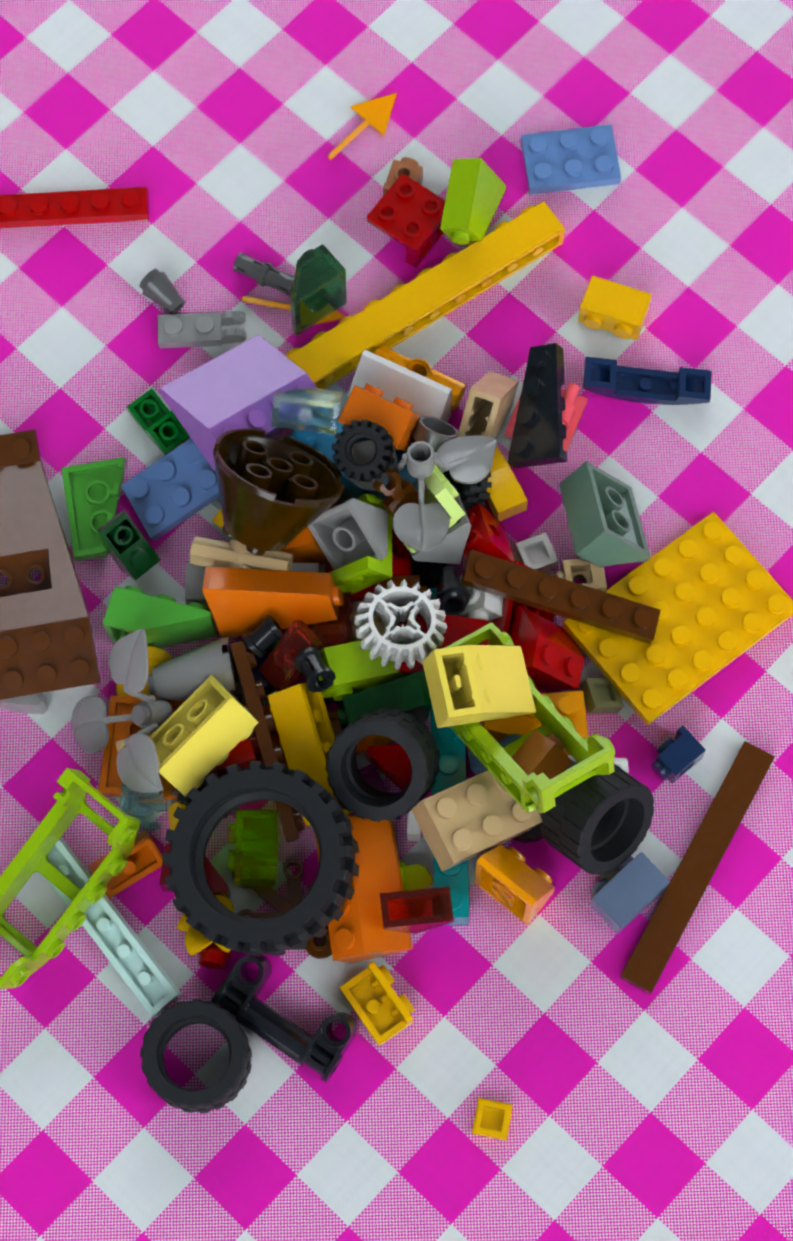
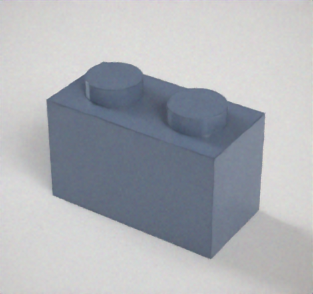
(628, 891)

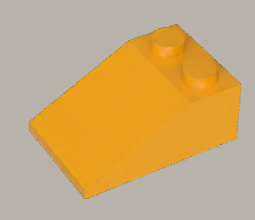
(513, 882)

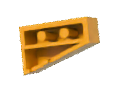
(566, 703)

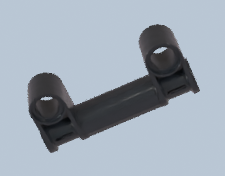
(319, 1052)

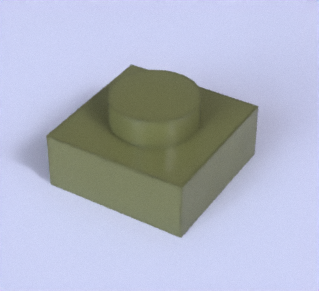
(601, 696)

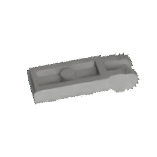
(199, 329)

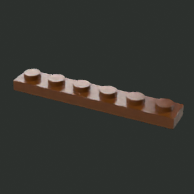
(560, 596)
(254, 694)

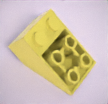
(477, 684)

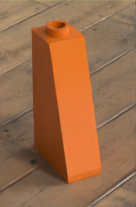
(244, 596)

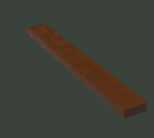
(697, 868)

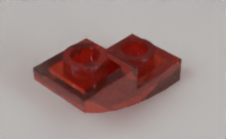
(337, 631)

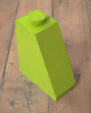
(470, 200)

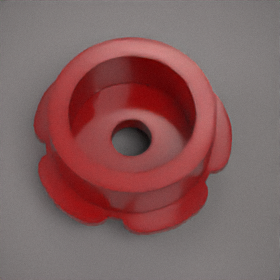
(213, 957)

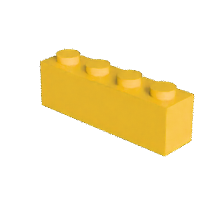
(304, 732)

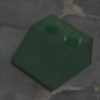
(316, 288)

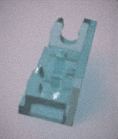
(142, 805)

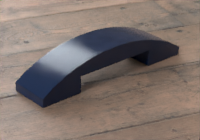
(646, 385)

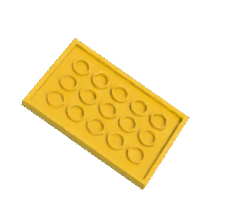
(711, 611)

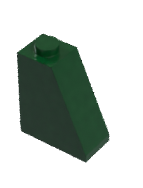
(405, 693)

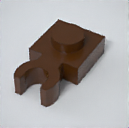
(397, 492)

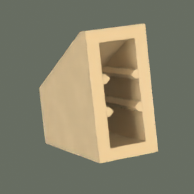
(488, 405)

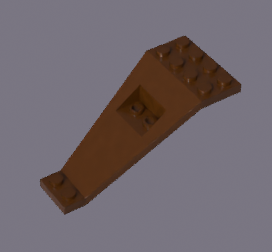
(45, 621)

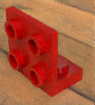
(410, 217)

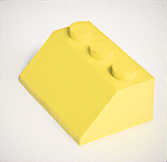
(201, 735)

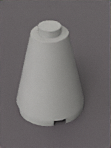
(185, 673)

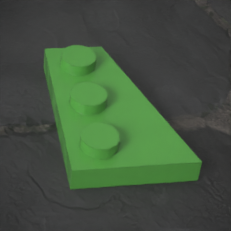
(91, 502)

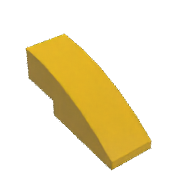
(506, 493)

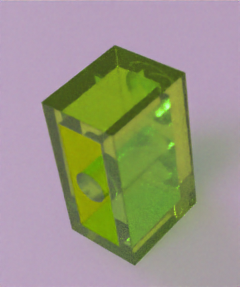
(255, 847)

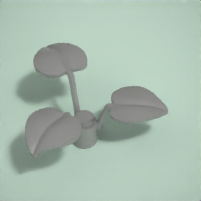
(422, 524)
(139, 760)

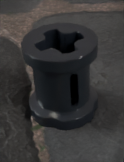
(263, 635)
(314, 669)

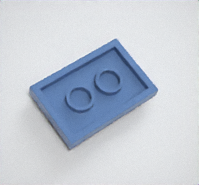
(570, 159)
(172, 489)

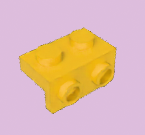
(377, 1003)

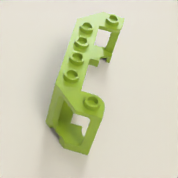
(534, 791)
(34, 858)

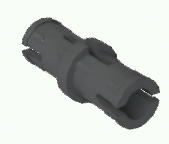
(264, 273)

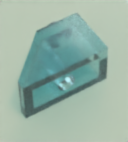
(307, 410)

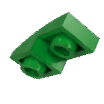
(158, 422)

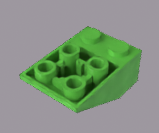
(161, 617)

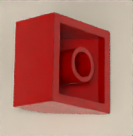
(548, 651)

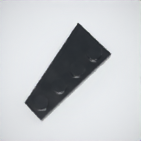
(538, 422)

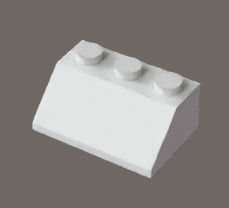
(397, 381)

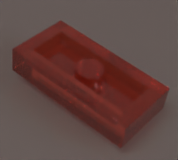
(279, 665)

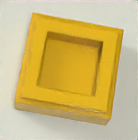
(492, 1119)

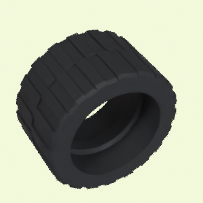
(351, 787)
(600, 821)
(165, 1027)

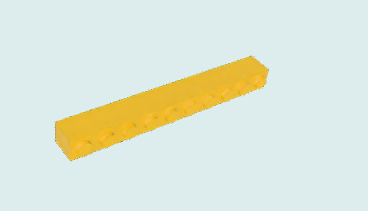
(430, 295)

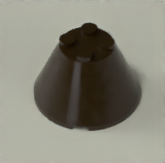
(271, 487)

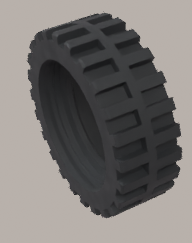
(193, 833)

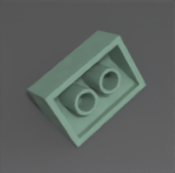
(603, 518)

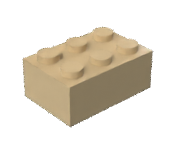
(471, 819)

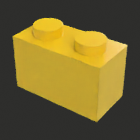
(614, 308)

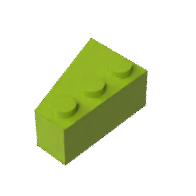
(355, 670)

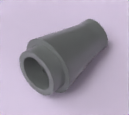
(161, 291)

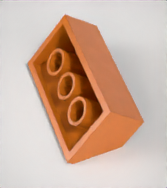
(360, 930)

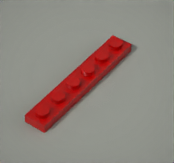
(74, 207)

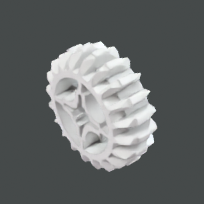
(383, 605)

